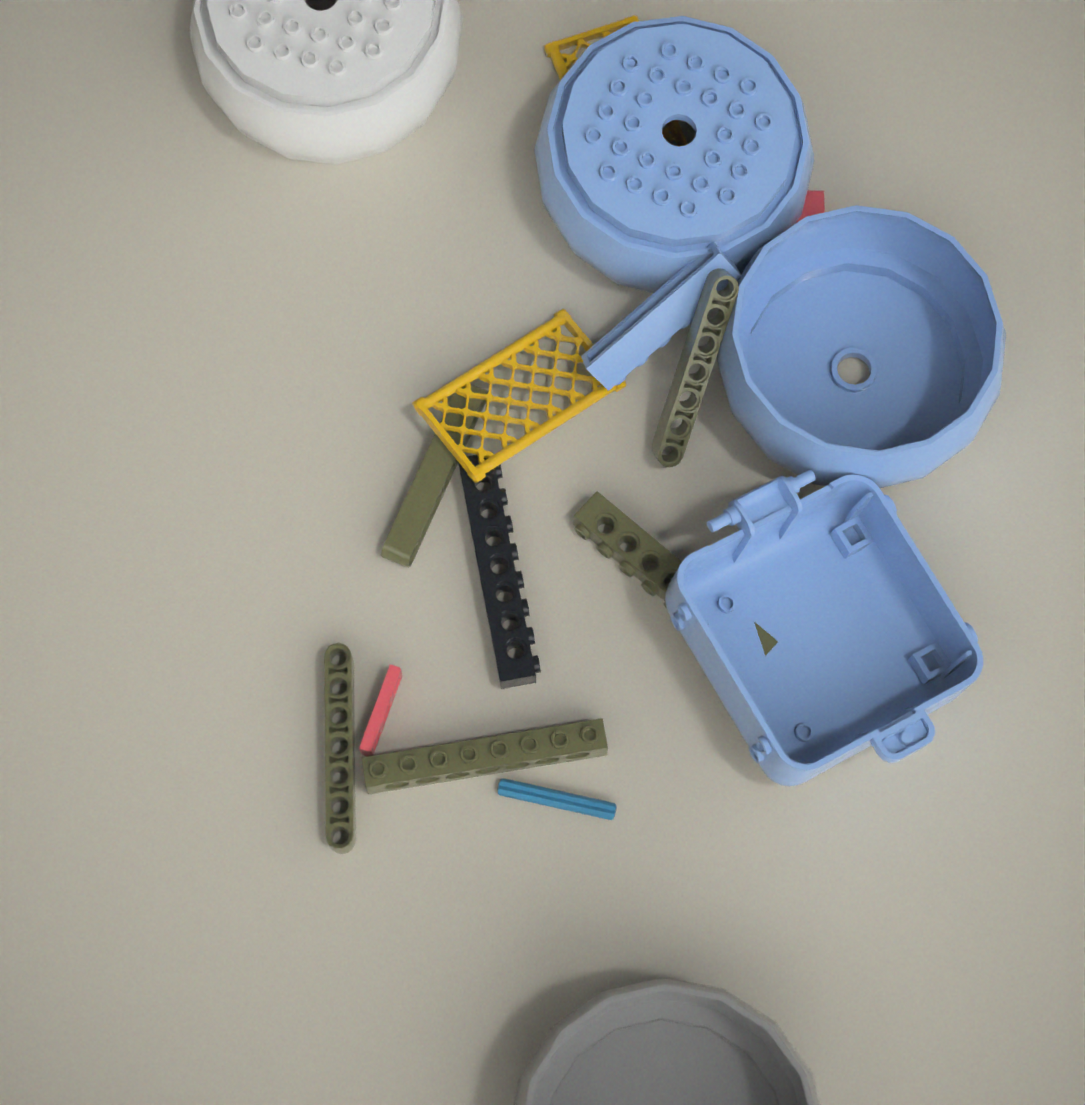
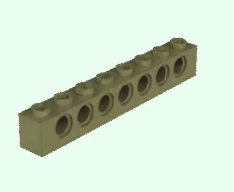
(601, 511)
(484, 756)

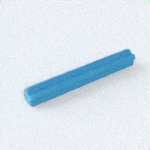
(556, 799)

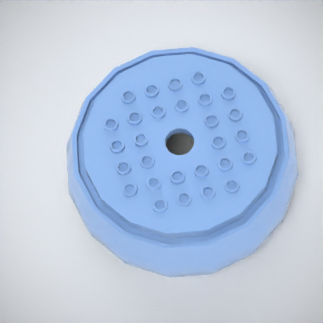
(652, 206)
(875, 292)

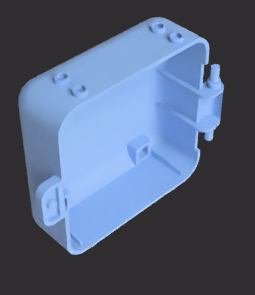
(855, 619)

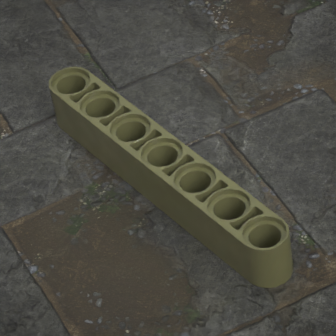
(691, 355)
(428, 486)
(339, 762)

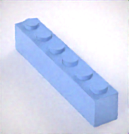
(654, 320)

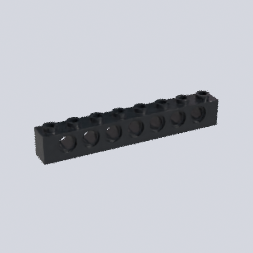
(510, 671)

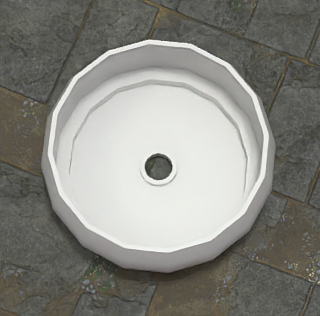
(326, 79)

